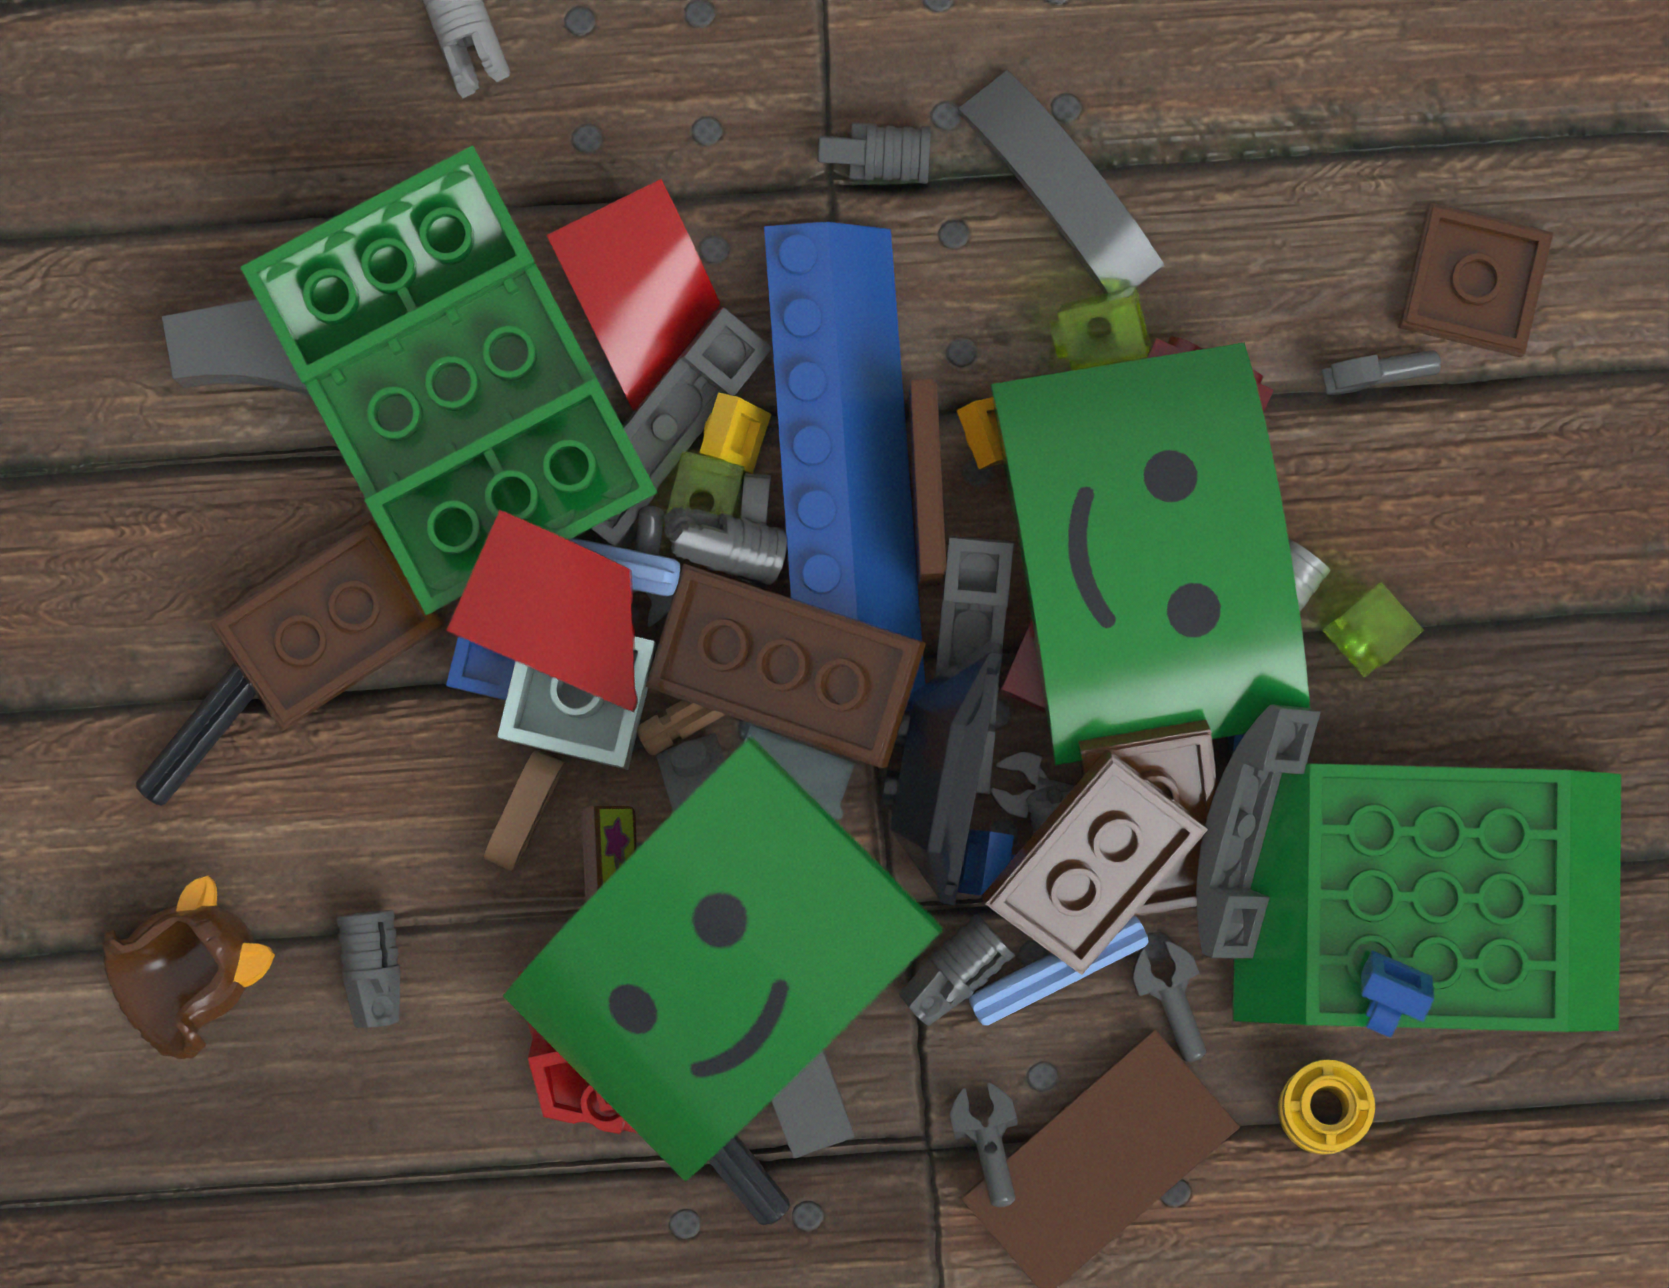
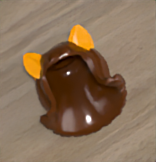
(183, 969)

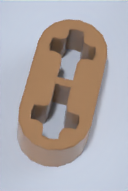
(524, 810)

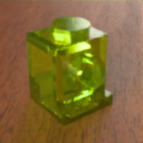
(1126, 341)
(707, 475)
(1373, 629)

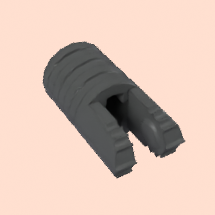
(727, 543)

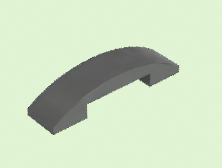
(1062, 183)
(683, 399)
(974, 613)
(1236, 825)

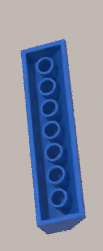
(843, 424)

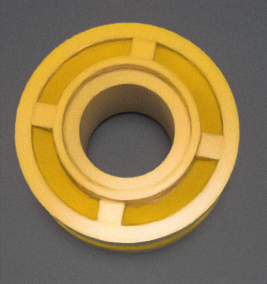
(1350, 1089)

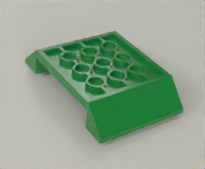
(1458, 871)

